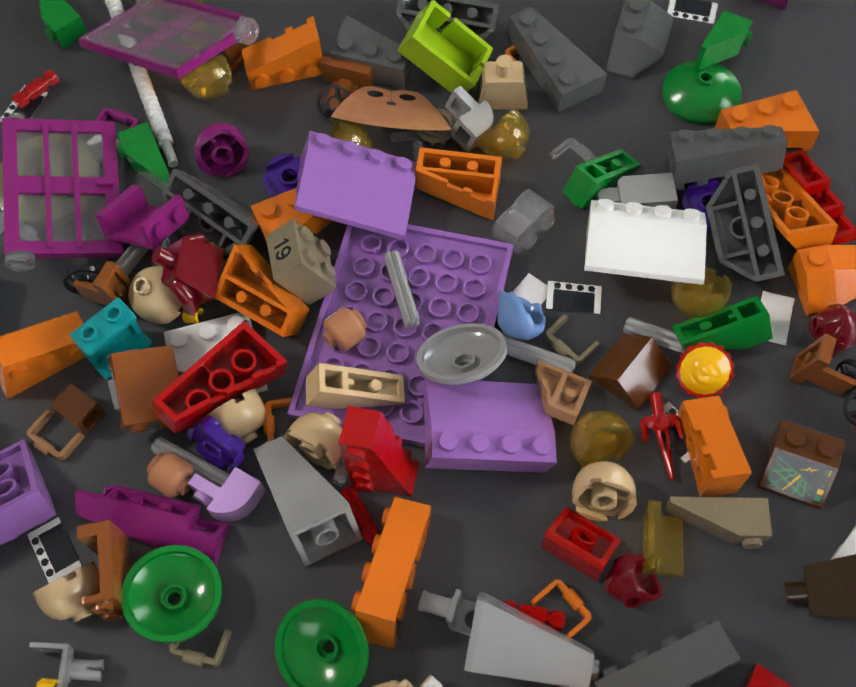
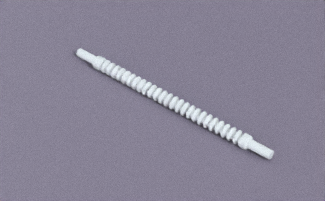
(149, 99)

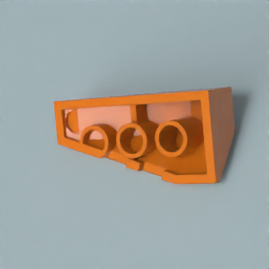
(796, 212)
(824, 276)

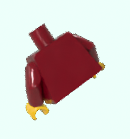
(190, 272)

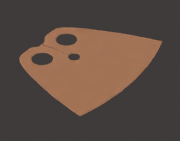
(375, 111)

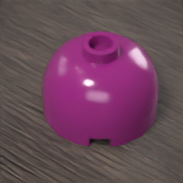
(221, 150)

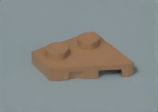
(561, 391)

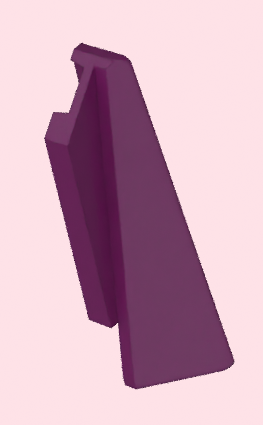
(153, 519)

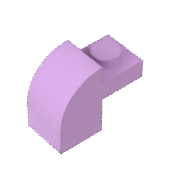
(233, 500)

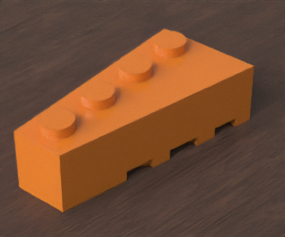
(391, 570)

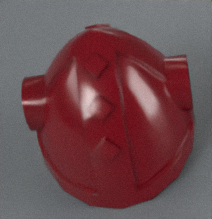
(836, 322)
(629, 583)

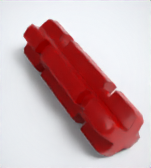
(35, 89)
(361, 514)
(553, 619)

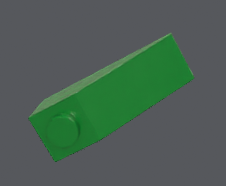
(61, 22)
(724, 40)
(143, 154)
(598, 174)
(732, 327)

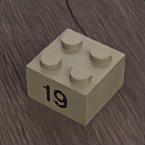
(301, 262)

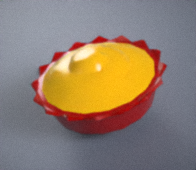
(705, 370)

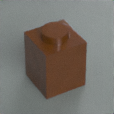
(78, 409)

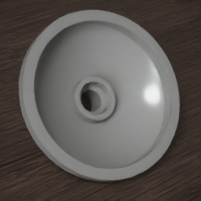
(462, 354)

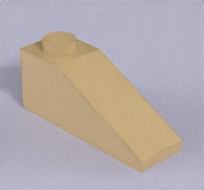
(346, 386)

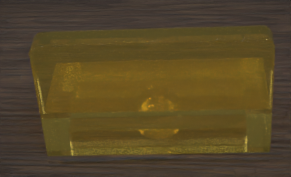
(662, 542)

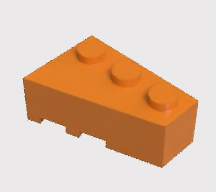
(284, 58)
(460, 179)
(279, 210)
(250, 289)
(37, 353)

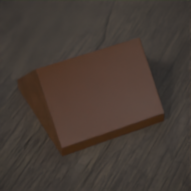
(632, 369)

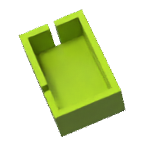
(449, 56)

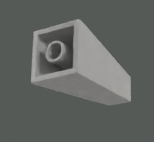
(309, 505)
(523, 648)

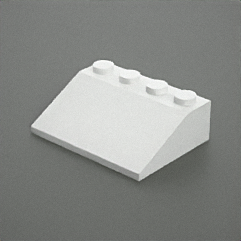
(646, 241)

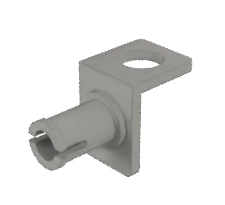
(452, 609)
(70, 668)

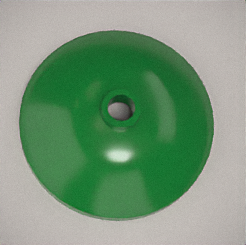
(700, 94)
(166, 574)
(304, 647)

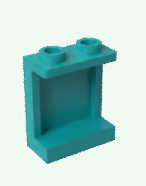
(109, 332)

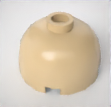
(151, 298)
(241, 416)
(317, 437)
(604, 491)
(63, 596)

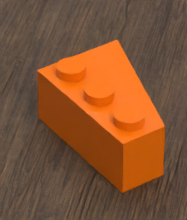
(778, 110)
(713, 447)

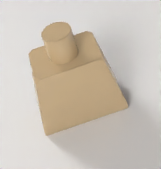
(503, 84)

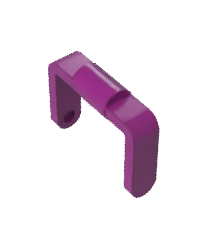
(119, 116)

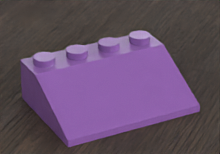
(355, 185)
(487, 427)
(23, 492)

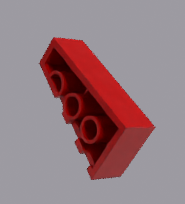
(224, 373)
(375, 454)

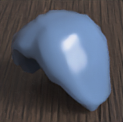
(519, 317)

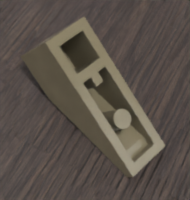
(728, 518)

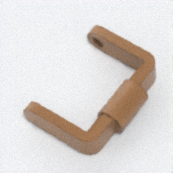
(45, 446)

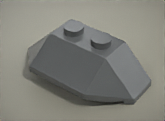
(475, 14)
(638, 38)
(211, 212)
(744, 225)

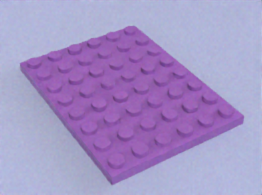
(452, 284)

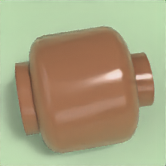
(344, 329)
(170, 474)

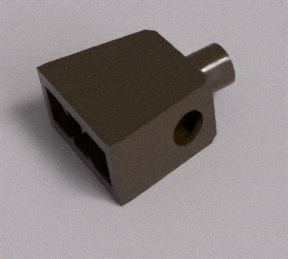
(827, 589)

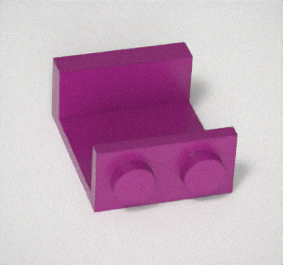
(137, 223)

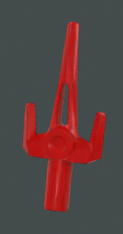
(661, 424)

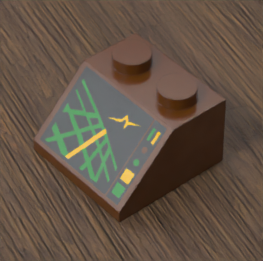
(801, 464)

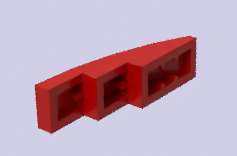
(817, 185)

